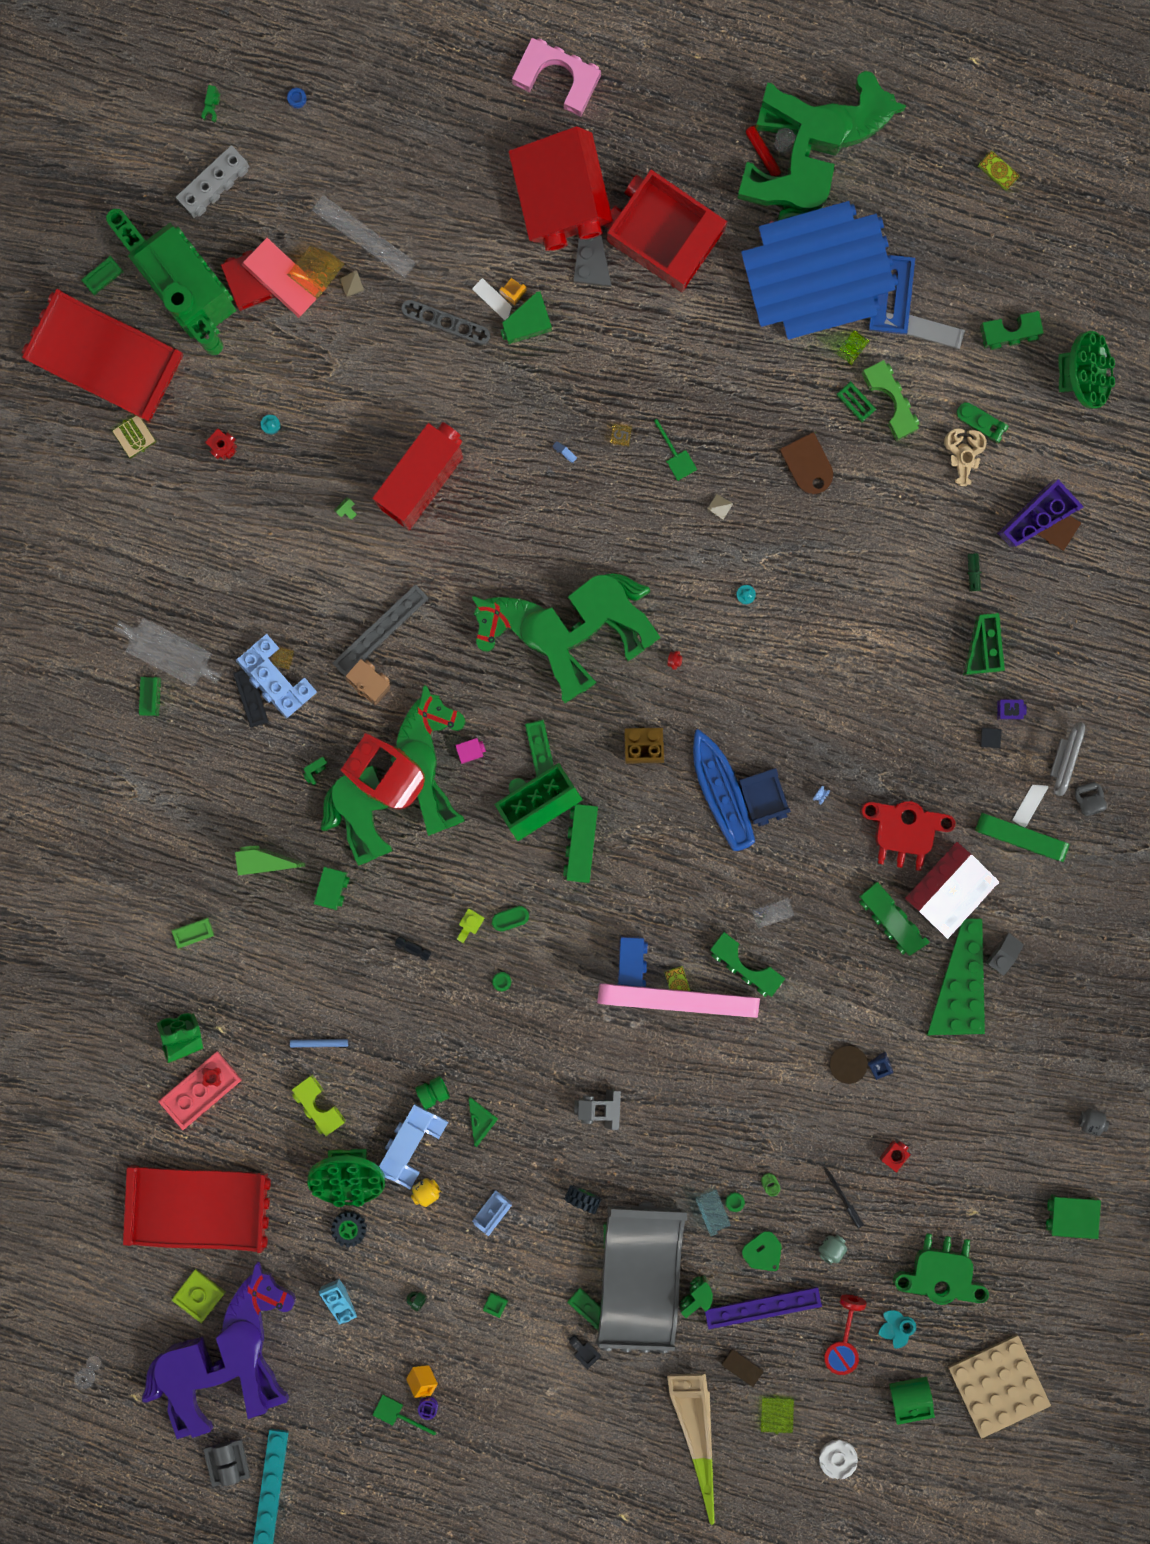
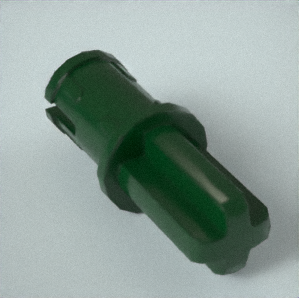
(974, 572)

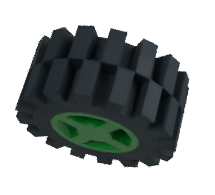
(582, 1199)
(346, 1234)

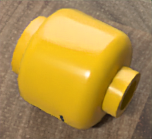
(425, 1192)

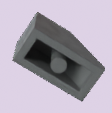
(1005, 954)

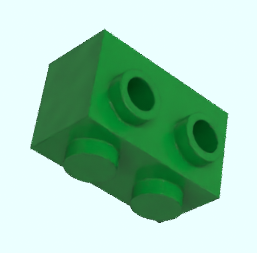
(331, 888)

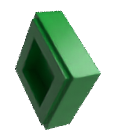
(495, 1305)

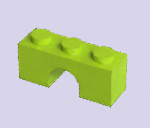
(325, 1120)

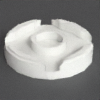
(838, 1459)

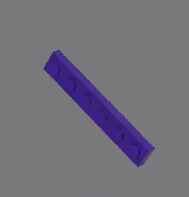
(763, 1307)

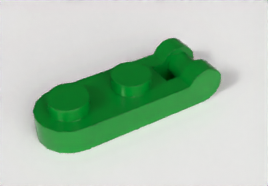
(981, 421)

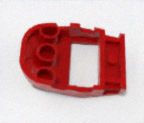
(401, 782)

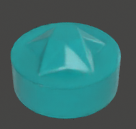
(270, 424)
(746, 594)

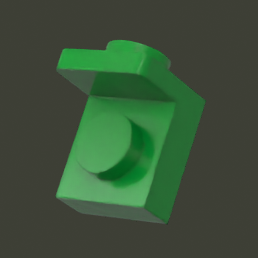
(317, 767)

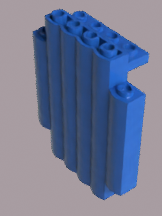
(819, 270)

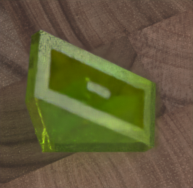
(852, 347)

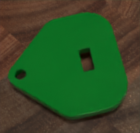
(767, 1256)

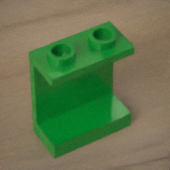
(1073, 1217)

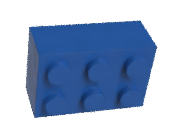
(631, 961)

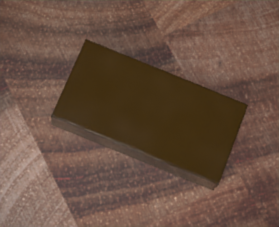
(742, 1367)

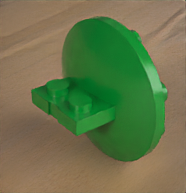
(1086, 368)
(346, 1177)

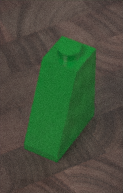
(527, 321)

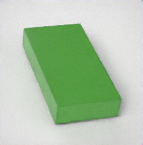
(192, 933)

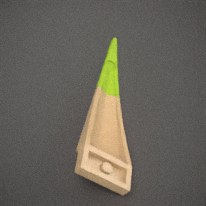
(692, 1406)

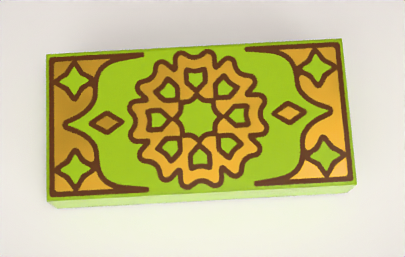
(998, 170)
(676, 979)

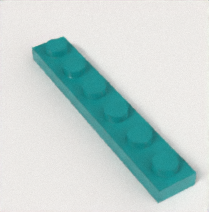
(271, 1486)

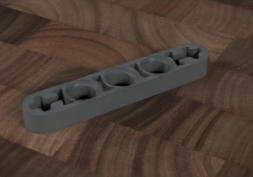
(436, 322)

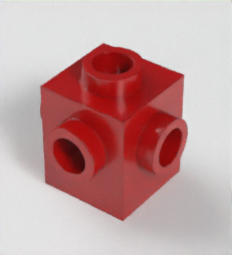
(215, 442)

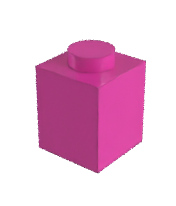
(470, 750)

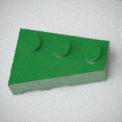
(986, 647)

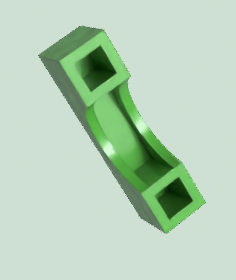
(880, 378)

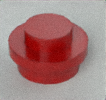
(674, 660)

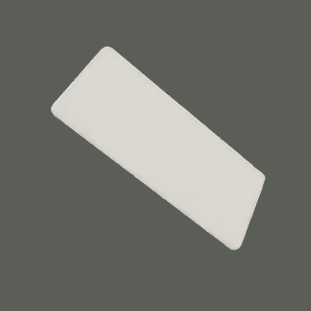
(493, 298)
(1029, 804)

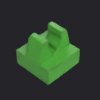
(345, 508)

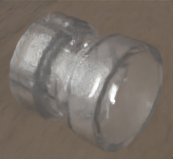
(786, 136)

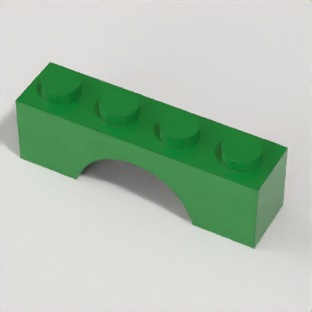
(726, 949)

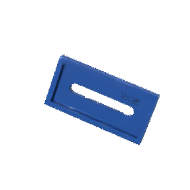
(905, 270)

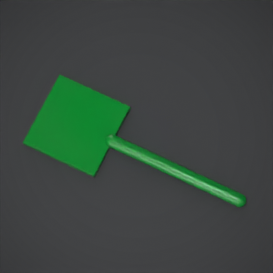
(681, 463)
(389, 1410)

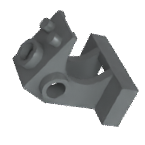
(586, 1109)

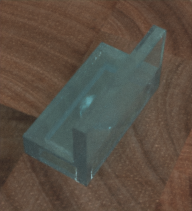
(713, 1212)

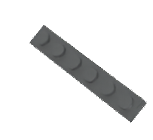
(381, 629)

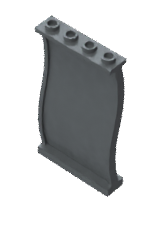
(641, 1278)

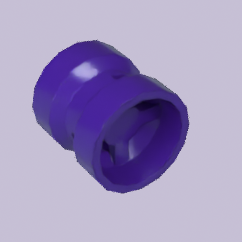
(428, 1404)

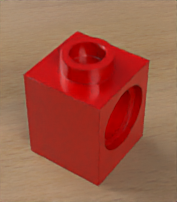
(895, 1164)

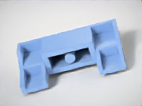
(271, 681)
(403, 1146)

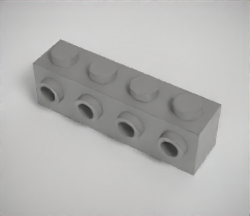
(212, 182)

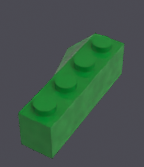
(892, 919)

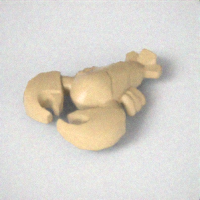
(964, 455)

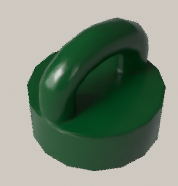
(418, 1302)

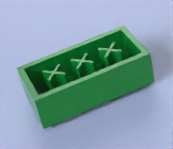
(538, 802)

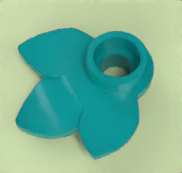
(894, 1328)

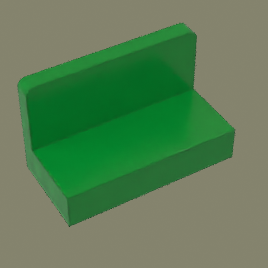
(149, 696)

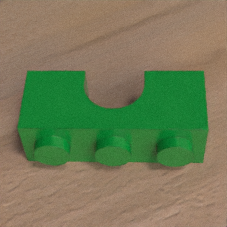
(995, 334)

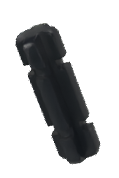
(412, 948)

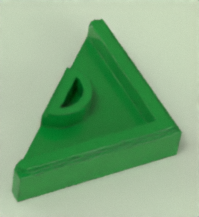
(481, 1120)

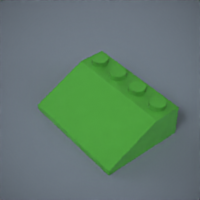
(256, 860)

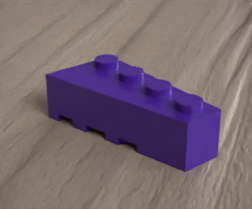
(1043, 511)

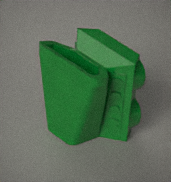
(179, 1036)

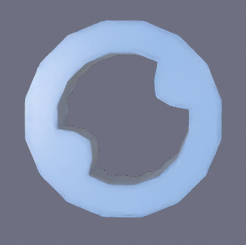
(821, 793)

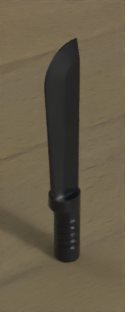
(849, 1208)

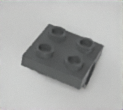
(227, 1463)

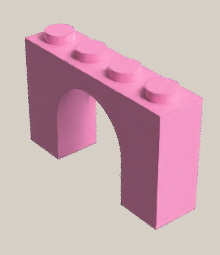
(540, 55)

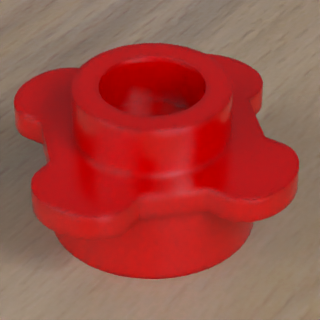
(216, 1077)

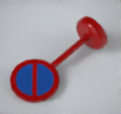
(842, 1356)

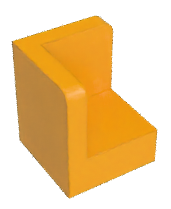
(513, 291)
(421, 1381)

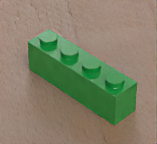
(582, 843)

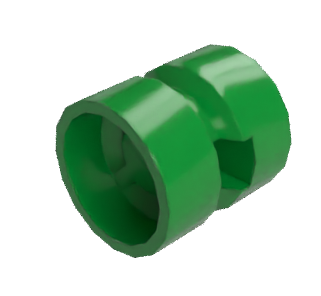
(431, 1093)

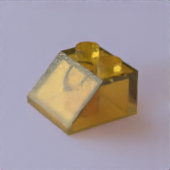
(315, 270)

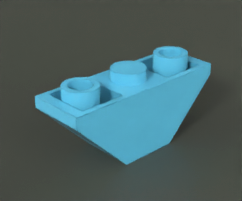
(338, 1301)

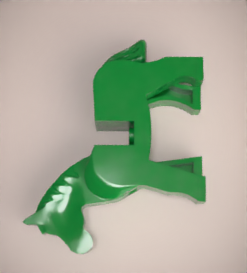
(818, 129)

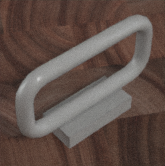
(1066, 758)

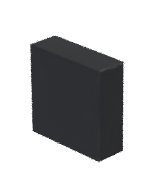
(990, 738)

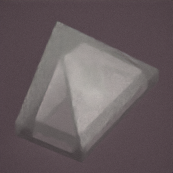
(773, 913)

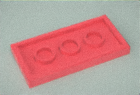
(271, 268)
(192, 1099)

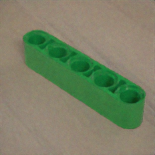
(1022, 837)

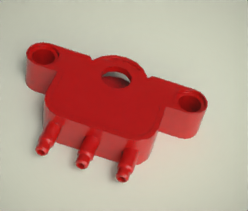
(897, 836)

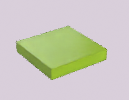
(198, 1295)

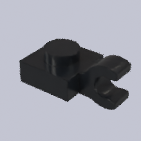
(585, 1352)

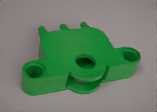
(942, 1265)

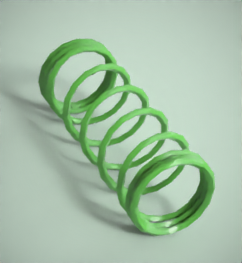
(765, 1181)

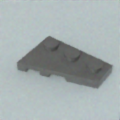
(591, 263)

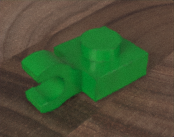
(211, 100)

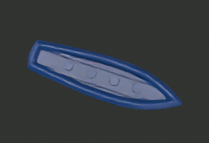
(722, 792)

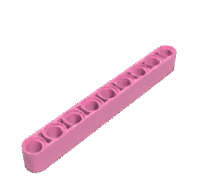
(678, 1000)

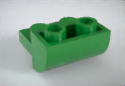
(700, 1296)
(912, 1400)

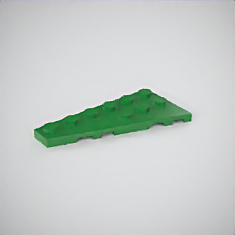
(962, 990)

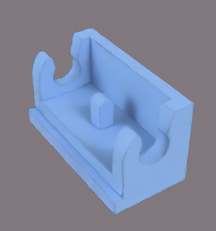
(492, 1212)

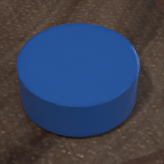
(296, 98)

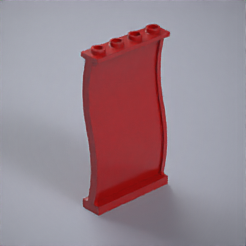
(102, 355)
(196, 1209)

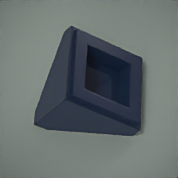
(881, 1066)

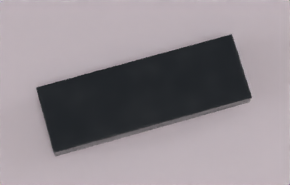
(251, 700)

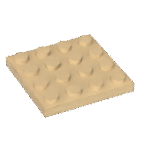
(999, 1386)

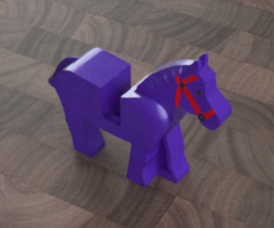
(240, 1342)

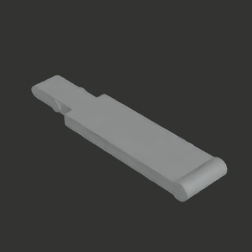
(932, 331)

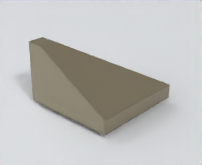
(352, 284)
(719, 507)

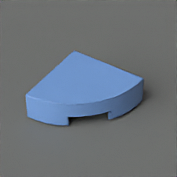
(564, 451)

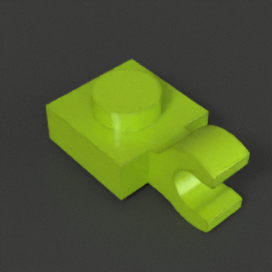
(470, 923)

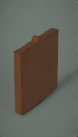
(1061, 532)

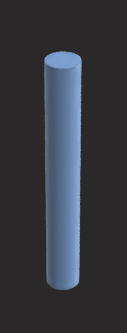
(319, 1043)

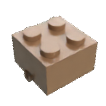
(365, 679)

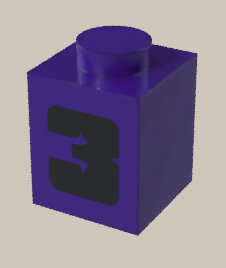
(1011, 709)

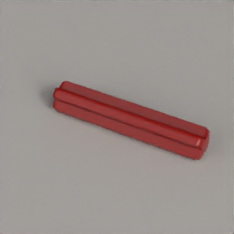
(763, 151)

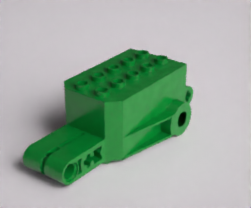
(179, 279)

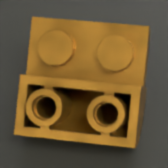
(644, 745)

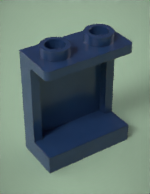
(764, 797)

